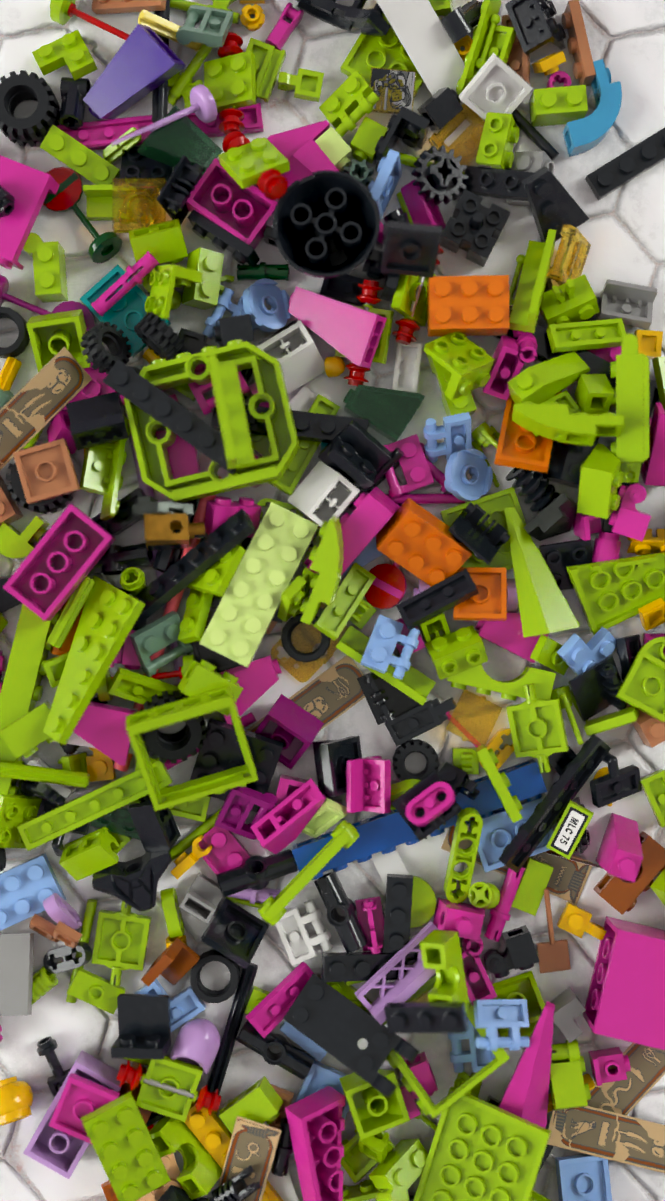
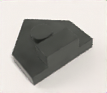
(150, 505)
(554, 519)

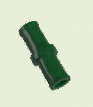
(262, 271)

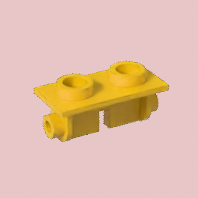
(649, 544)

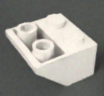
(296, 354)
(323, 494)

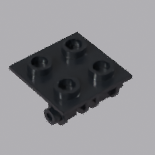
(139, 166)
(178, 188)
(476, 536)
(566, 554)
(597, 688)
(384, 699)
(401, 803)

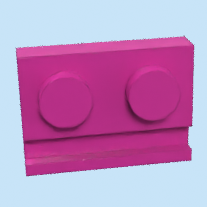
(226, 850)

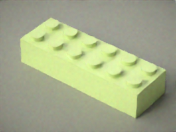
(259, 584)

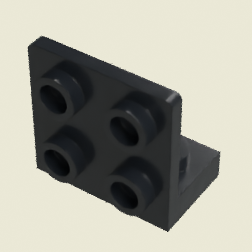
(535, 24)
(405, 125)
(96, 421)
(142, 1027)

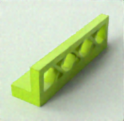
(532, 284)
(231, 413)
(413, 684)

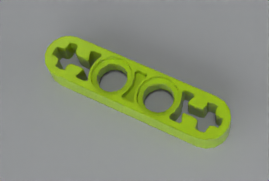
(463, 855)

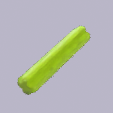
(70, 613)

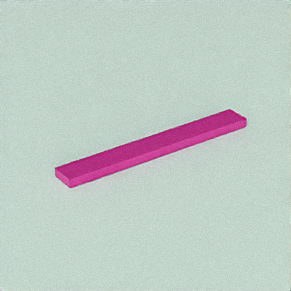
(100, 134)

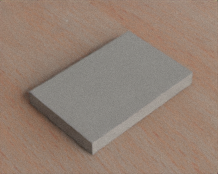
(16, 973)

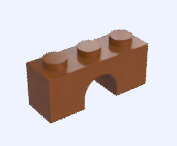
(623, 893)

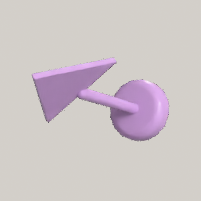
(201, 104)

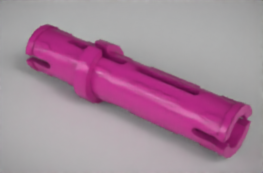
(148, 263)
(501, 911)

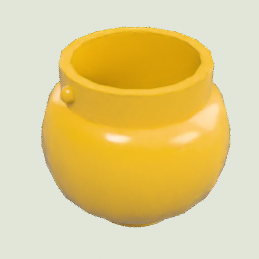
(14, 1100)

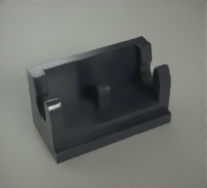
(155, 828)

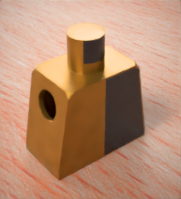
(160, 530)

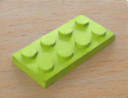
(125, 1148)

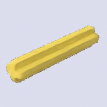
(163, 27)

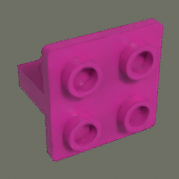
(368, 785)

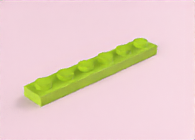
(90, 806)

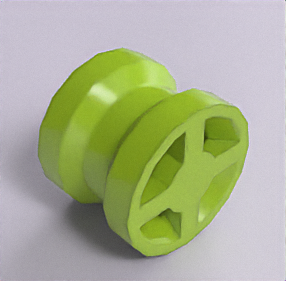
(478, 897)

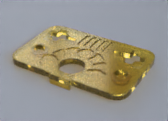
(303, 639)

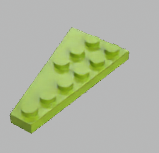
(617, 587)
(97, 640)

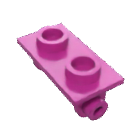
(372, 922)

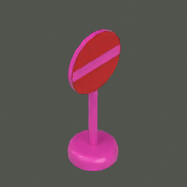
(387, 587)

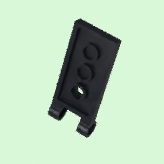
(338, 1026)

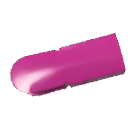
(283, 29)

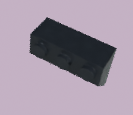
(567, 461)

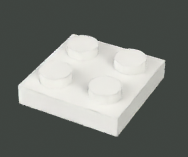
(495, 89)

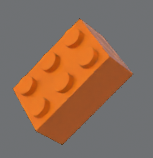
(468, 305)
(421, 544)

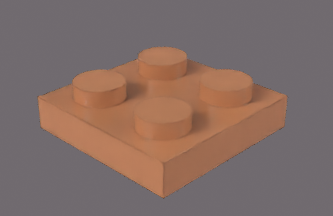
(46, 471)

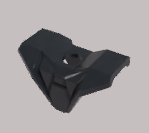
(134, 880)

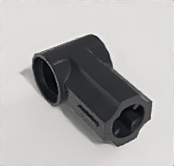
(462, 20)
(72, 103)

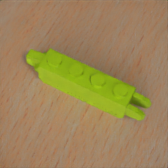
(633, 402)

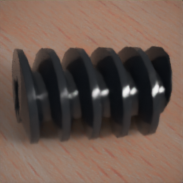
(535, 486)

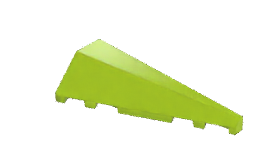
(539, 597)

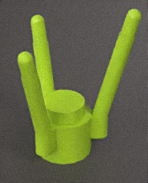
(485, 436)
(566, 699)

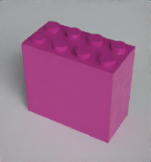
(629, 984)

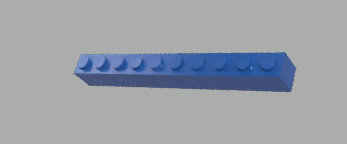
(388, 830)

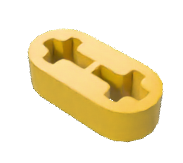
(505, 751)

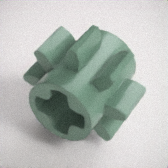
(362, 170)

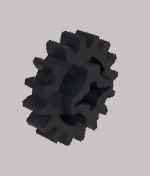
(439, 175)

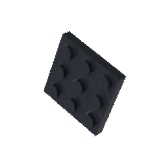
(223, 752)

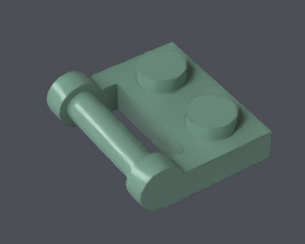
(213, 27)
(156, 637)

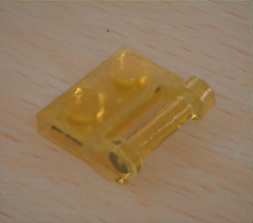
(468, 142)
(569, 256)

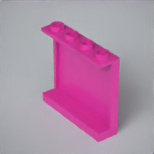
(29, 190)

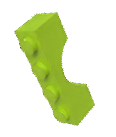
(510, 689)

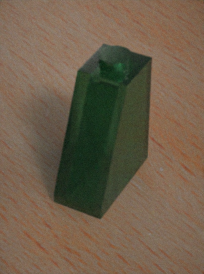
(180, 139)
(386, 409)

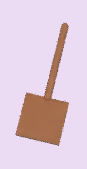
(552, 954)

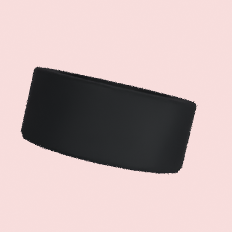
(23, 337)
(290, 649)
(206, 994)

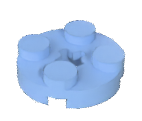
(260, 316)
(455, 475)

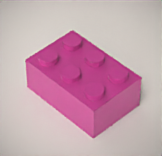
(235, 209)

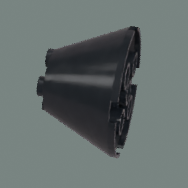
(326, 224)

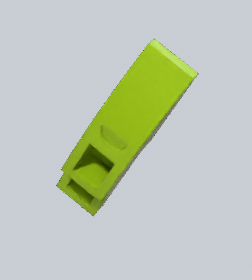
(556, 423)
(328, 562)

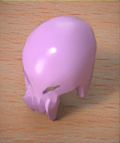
(197, 1043)

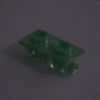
(117, 821)

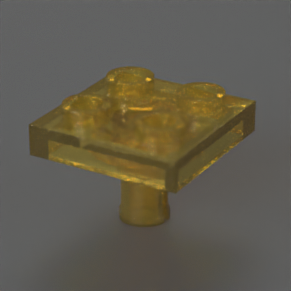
(136, 203)

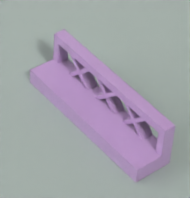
(407, 982)

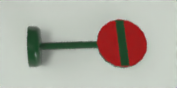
(68, 195)

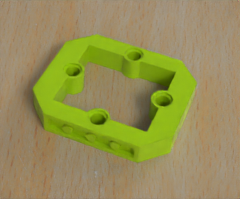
(279, 421)

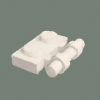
(295, 935)

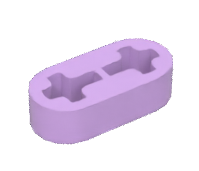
(61, 911)

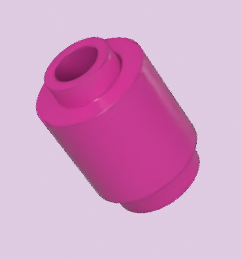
(606, 547)

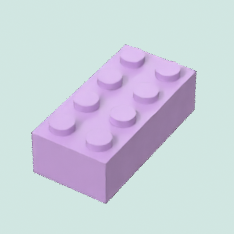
(55, 1148)

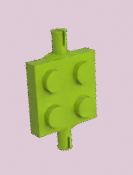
(537, 728)
(121, 941)

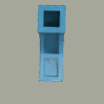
(590, 131)

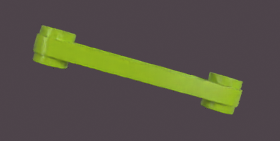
(274, 908)

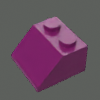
(292, 726)

